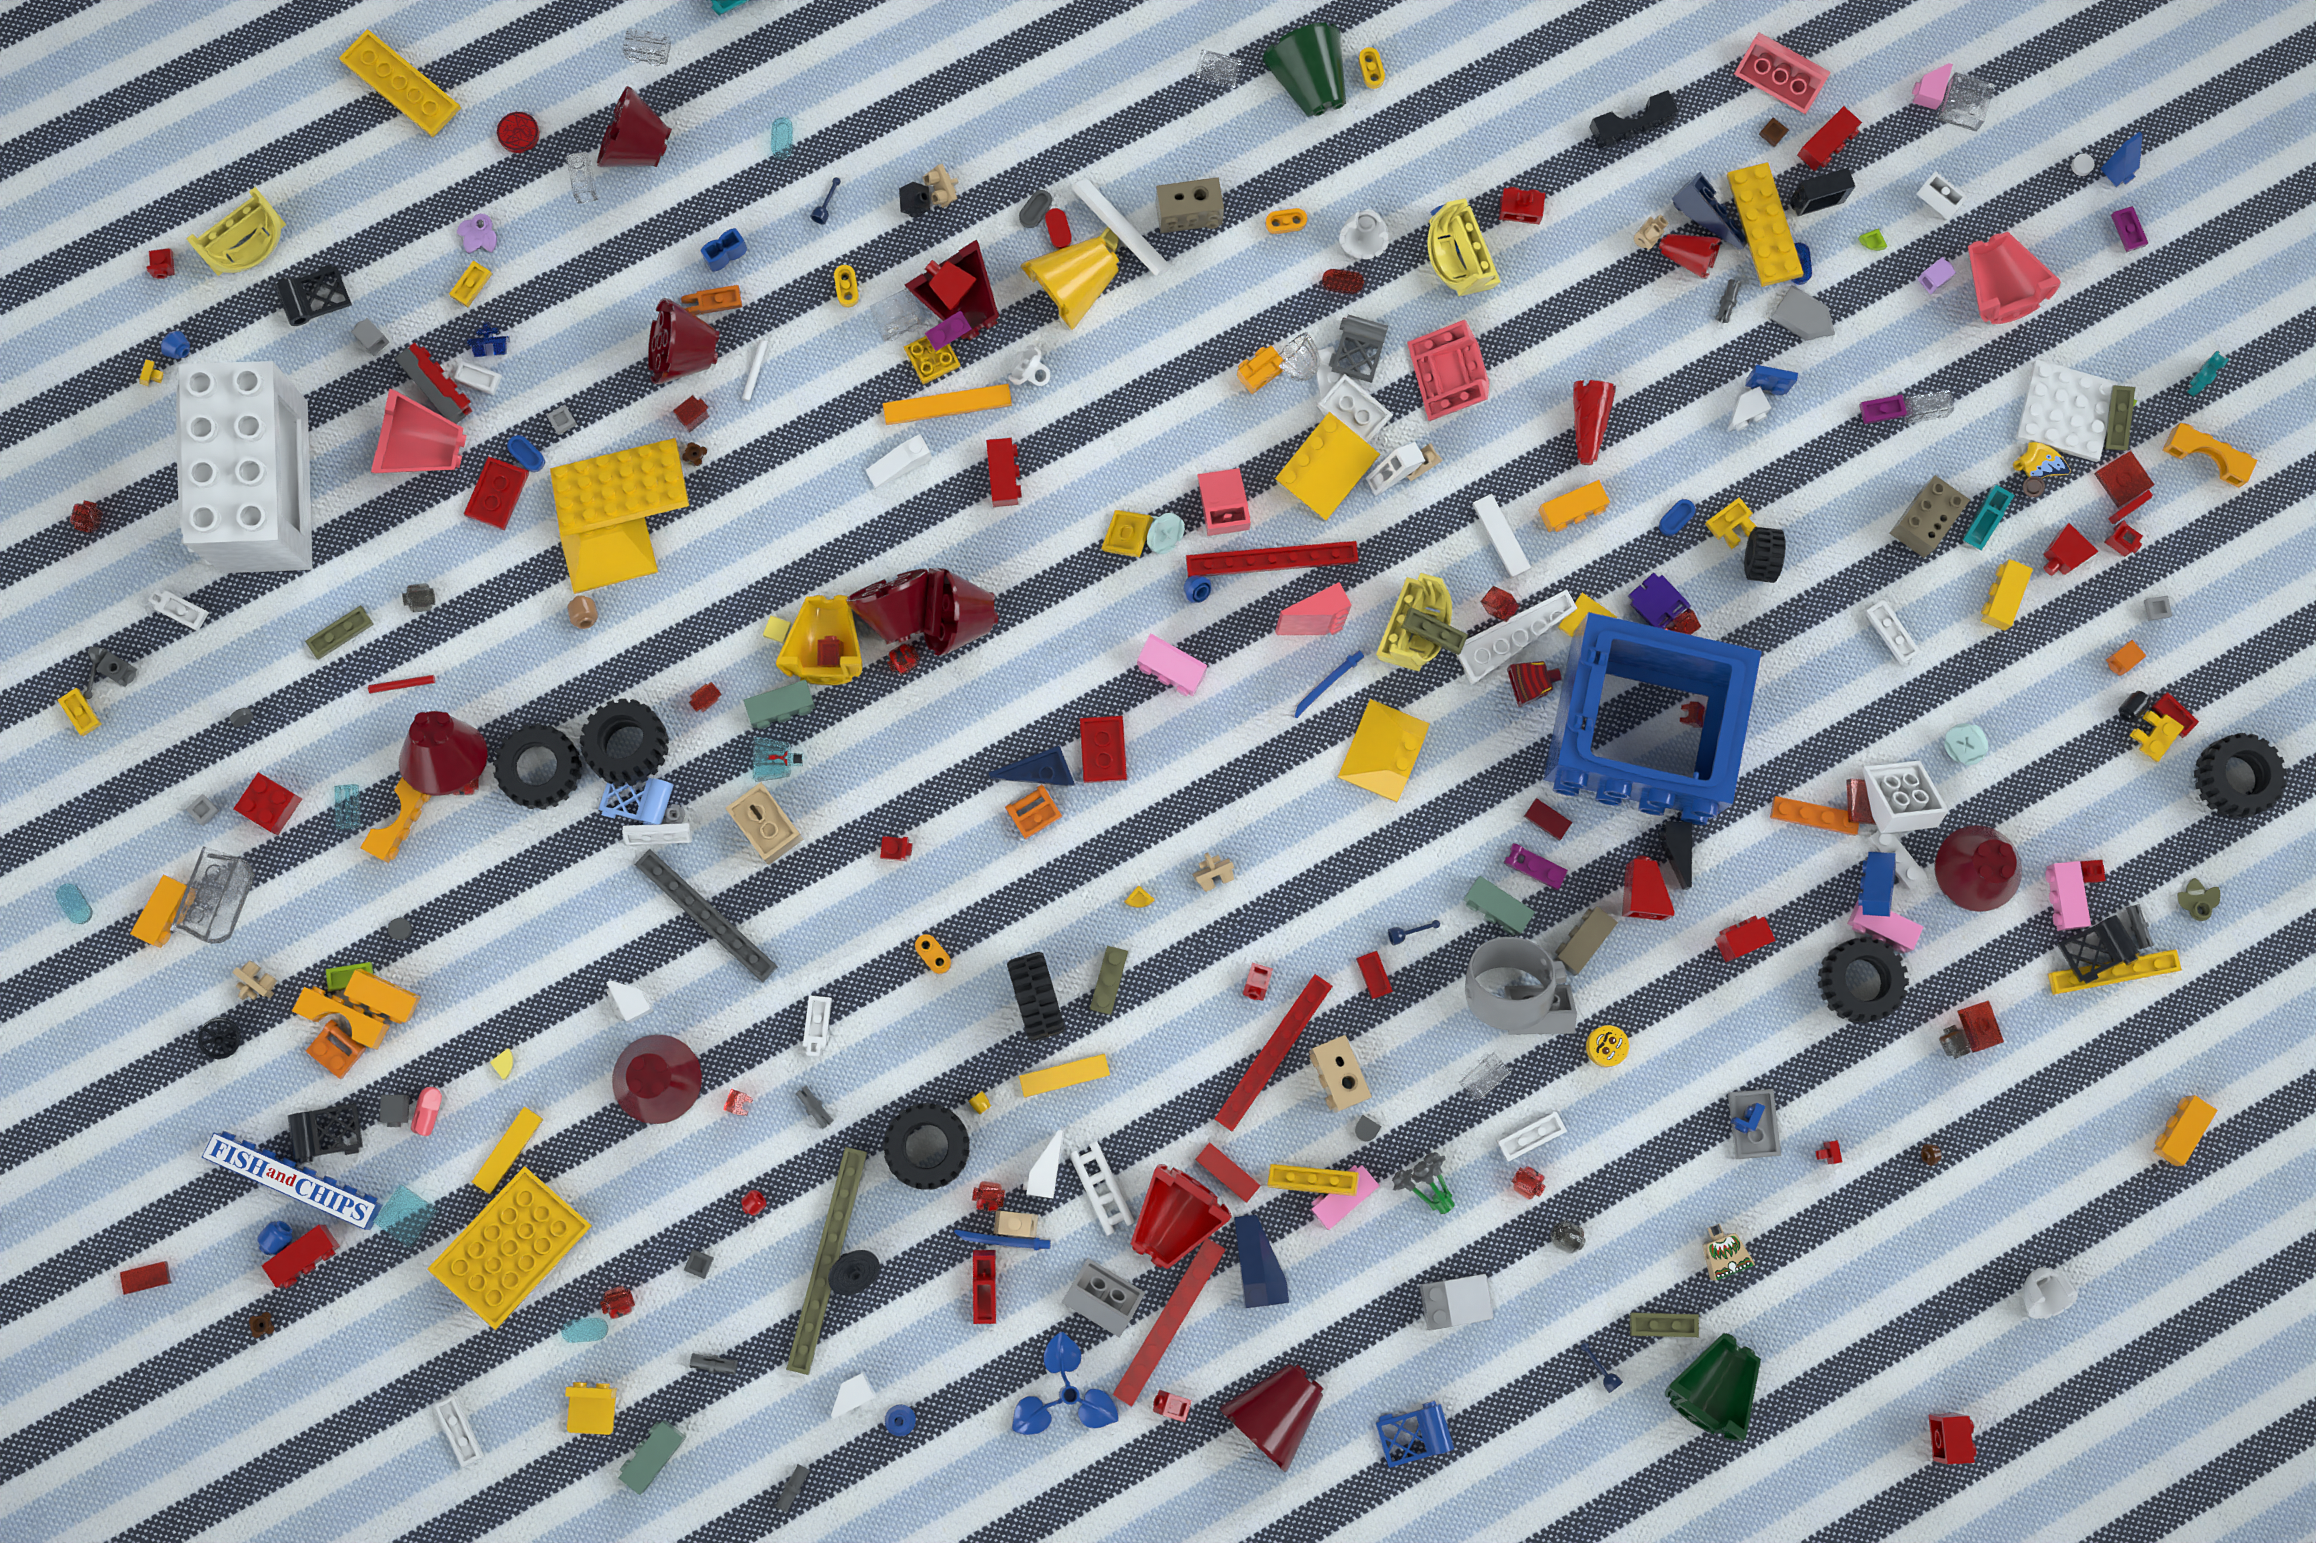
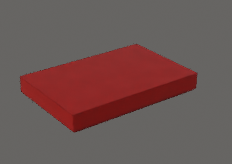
(496, 493)
(1103, 749)

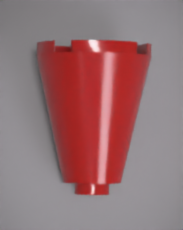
(1691, 252)

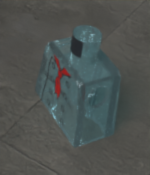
(773, 759)

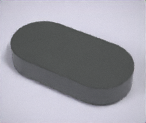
(1035, 209)

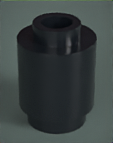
(2134, 706)

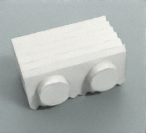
(1942, 195)

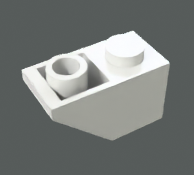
(1749, 407)
(631, 1001)
(852, 1394)

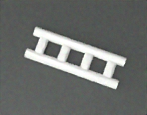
(1088, 1182)

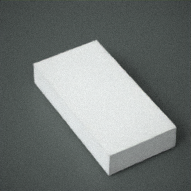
(477, 377)

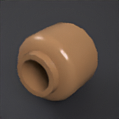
(582, 612)

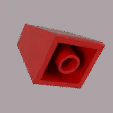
(1645, 891)

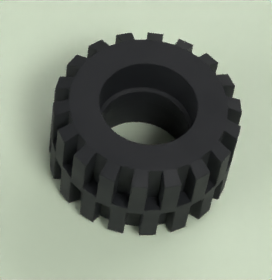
(1764, 554)

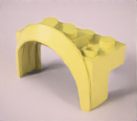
(1459, 223)
(217, 241)
(1419, 594)

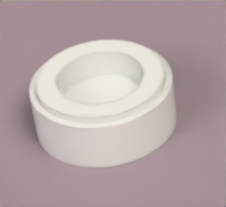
(2082, 164)

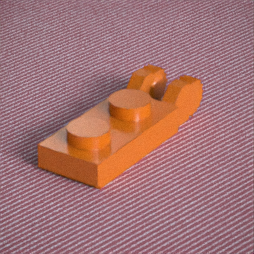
(714, 300)

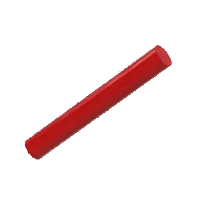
(399, 684)

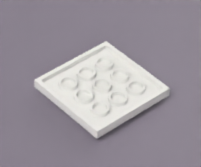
(2066, 410)

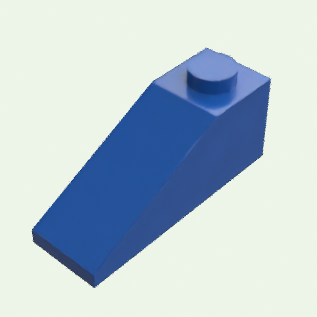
(2124, 161)

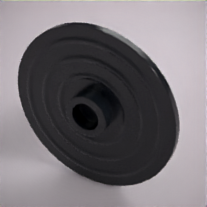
(853, 1272)

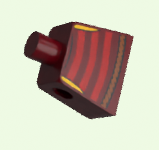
(1531, 681)

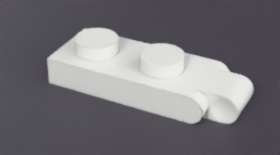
(178, 609)
(817, 1025)

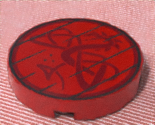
(518, 132)

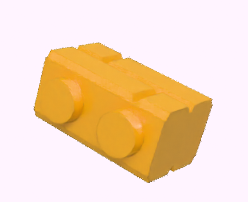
(1260, 369)

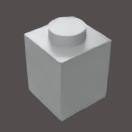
(370, 336)

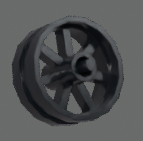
(219, 1038)

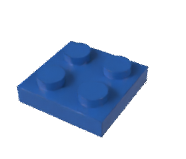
(1771, 379)

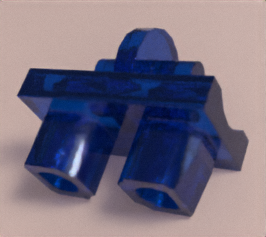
(479, 344)

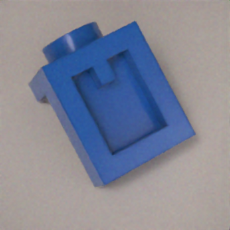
(1752, 1115)

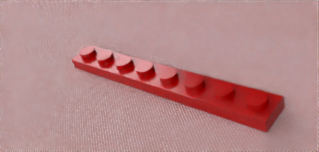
(1272, 559)
(1273, 1053)
(1168, 1322)

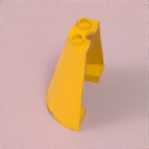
(1074, 276)
(814, 621)

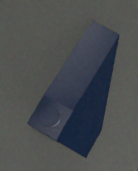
(1698, 203)
(1259, 1269)

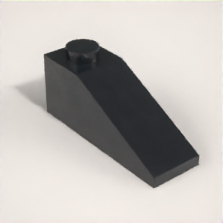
(1677, 845)

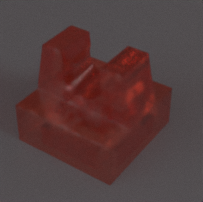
(1695, 716)
(735, 1102)

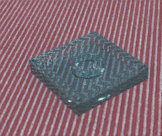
(405, 1216)

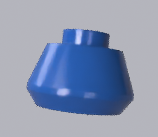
(175, 345)
(1197, 588)
(903, 1413)

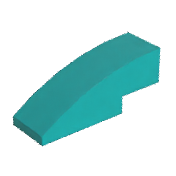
(1988, 516)

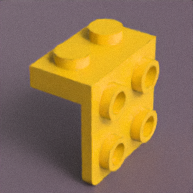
(591, 1408)

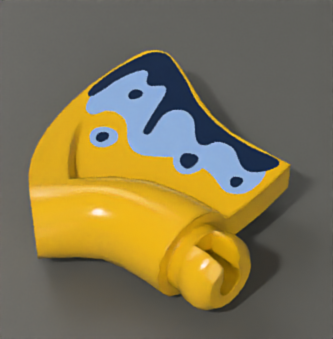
(2041, 461)

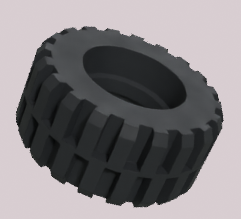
(608, 721)
(2266, 768)
(1890, 974)
(1035, 996)
(895, 1146)

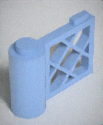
(652, 804)

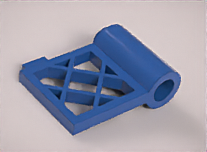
(1432, 1427)

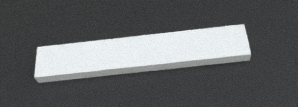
(1121, 227)

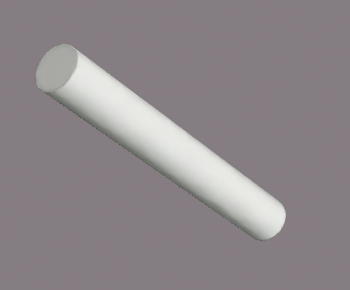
(754, 370)

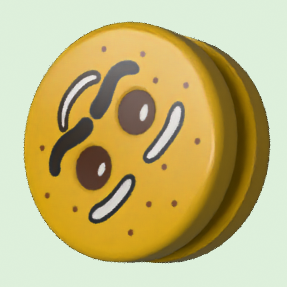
(1607, 1046)

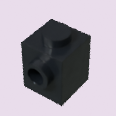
(914, 199)

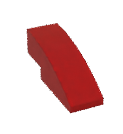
(984, 1286)

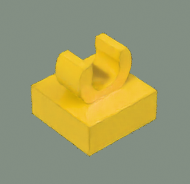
(149, 373)

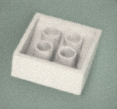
(1903, 797)

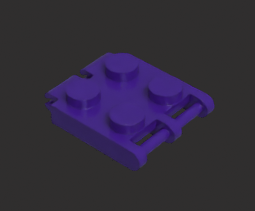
(1657, 601)

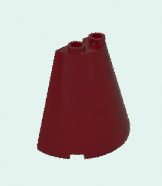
(977, 305)
(1276, 1412)

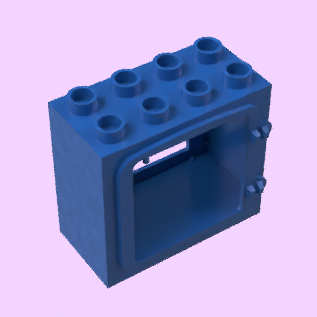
(1662, 659)

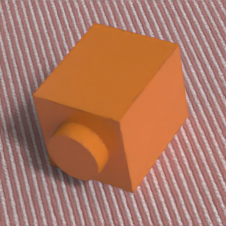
(2125, 658)

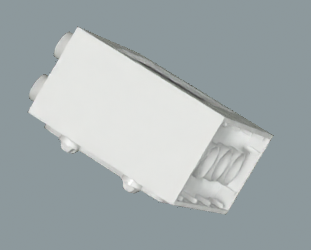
(243, 467)

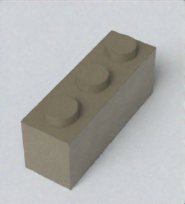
(1585, 940)

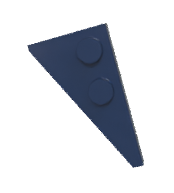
(1042, 768)

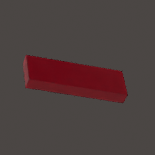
(934, 601)

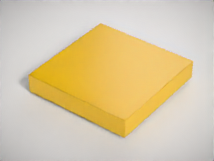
(1127, 533)
(1584, 605)

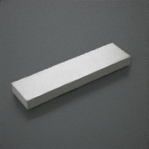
(1501, 536)

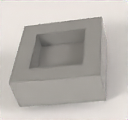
(561, 419)
(2158, 608)
(202, 810)

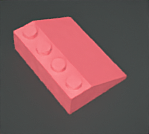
(1317, 614)

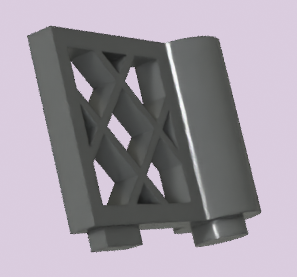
(1360, 332)

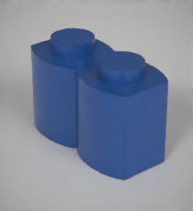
(725, 249)

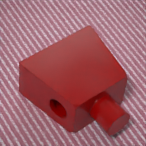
(950, 282)
(2067, 551)

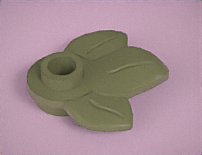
(2198, 896)

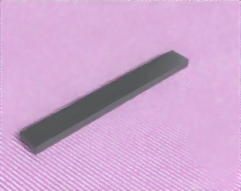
(706, 915)

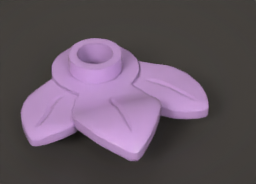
(476, 237)

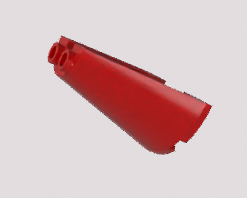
(1176, 1217)

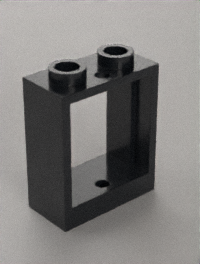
(1822, 192)

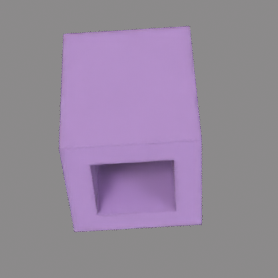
(1937, 275)

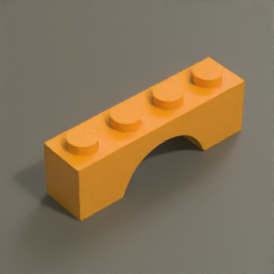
(2233, 465)
(385, 842)
(365, 1029)

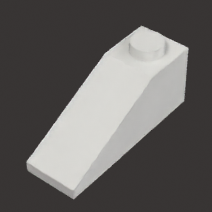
(899, 461)
(1395, 468)
(1044, 1172)

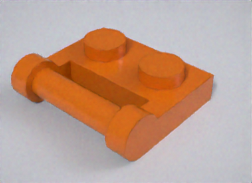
(1036, 818)
(330, 1054)

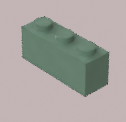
(779, 704)
(1498, 906)
(651, 1456)

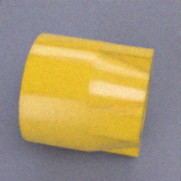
(980, 1103)

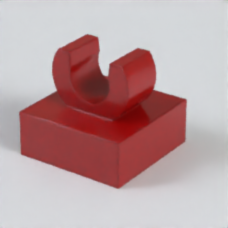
(2093, 871)
(1831, 1152)

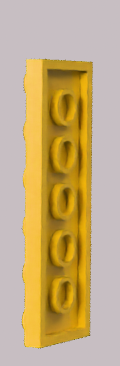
(400, 83)
(1764, 224)

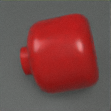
(753, 1202)

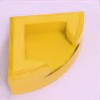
(1139, 898)

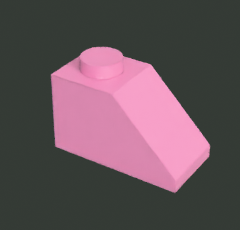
(1932, 87)

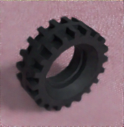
(557, 787)

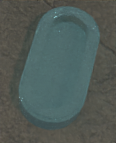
(782, 138)
(74, 904)
(584, 1330)

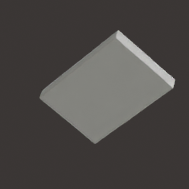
(1765, 1139)

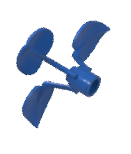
(1096, 1408)

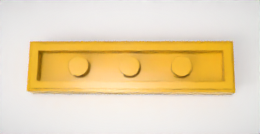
(1064, 1075)
(507, 1150)
(1313, 1180)

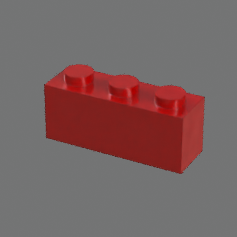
(1830, 139)
(1003, 472)
(301, 1257)

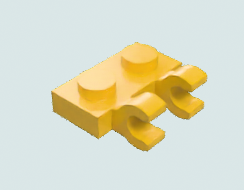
(1729, 518)
(2161, 736)

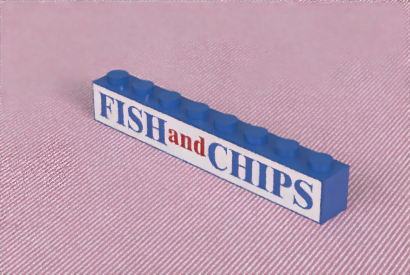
(291, 1180)

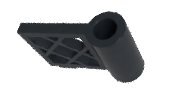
(296, 303)
(2115, 942)
(306, 1137)

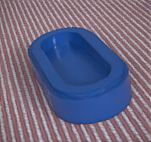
(525, 453)
(1677, 517)

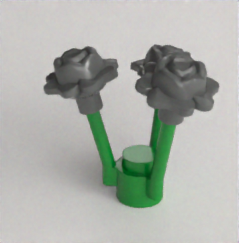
(1424, 1172)

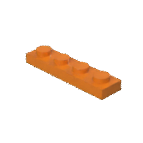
(1812, 815)

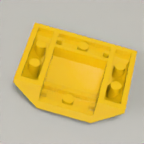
(609, 555)
(1383, 750)

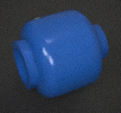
(275, 1237)

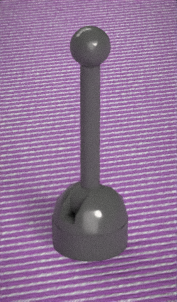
(96, 655)

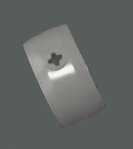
(1516, 954)

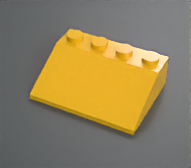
(1327, 466)

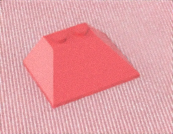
(1449, 369)

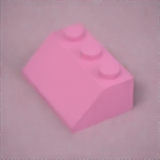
(1171, 665)

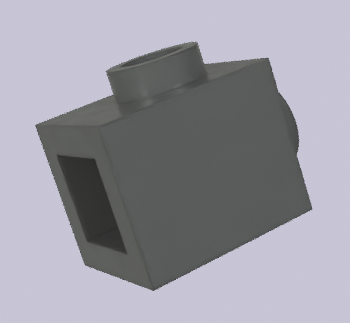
(117, 669)
(394, 1110)

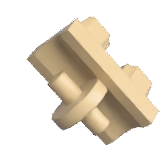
(942, 184)
(1650, 232)
(1431, 460)
(1222, 868)
(262, 986)

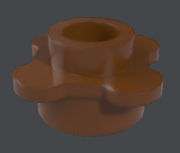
(691, 448)
(255, 1321)

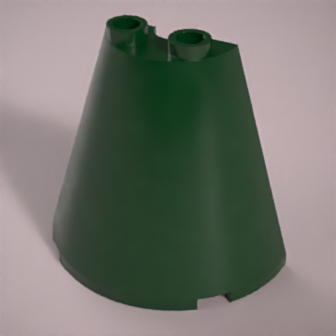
(1310, 67)
(1718, 1389)

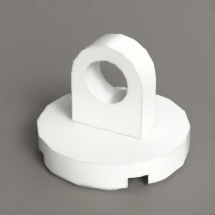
(1026, 365)

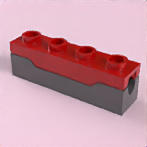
(433, 384)

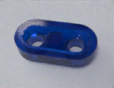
(1805, 261)

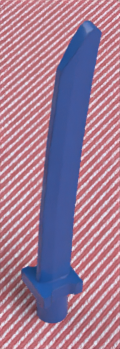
(1351, 661)
(1036, 1243)

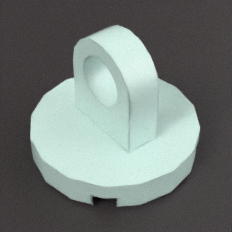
(1165, 533)
(1966, 743)

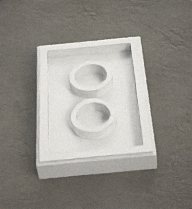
(1355, 408)

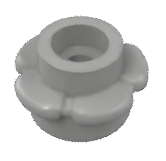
(680, 814)

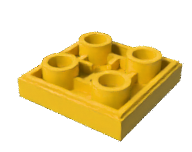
(928, 362)

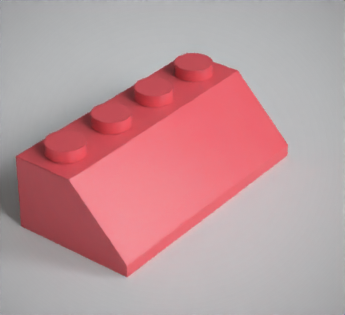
(1782, 73)

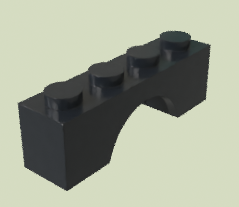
(1610, 128)

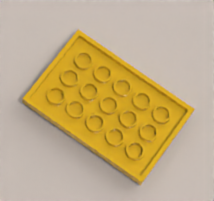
(618, 487)
(509, 1248)

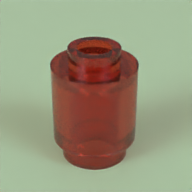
(704, 697)

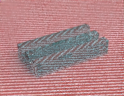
(338, 807)

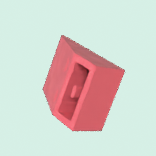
(1224, 502)

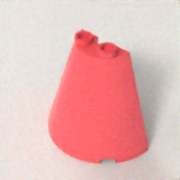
(2008, 279)
(416, 439)

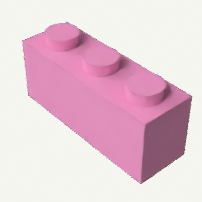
(2068, 896)
(1893, 930)
(1334, 1207)

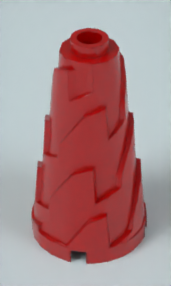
(1591, 416)

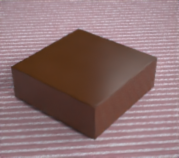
(1773, 132)

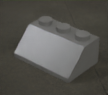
(1561, 1015)
(1103, 1297)

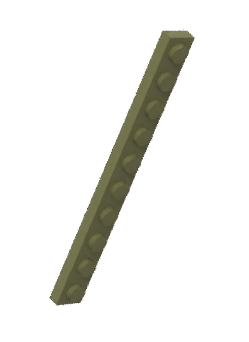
(828, 1253)

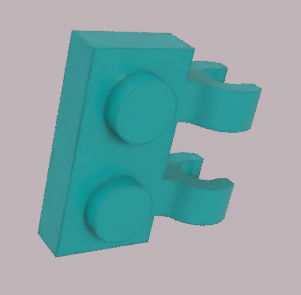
(2207, 373)

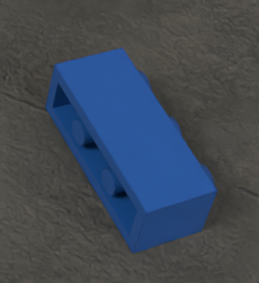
(1877, 884)

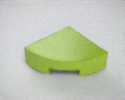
(1873, 240)

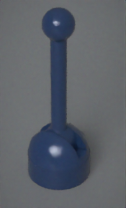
(820, 213)
(1397, 934)
(1610, 1381)

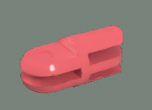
(426, 1111)

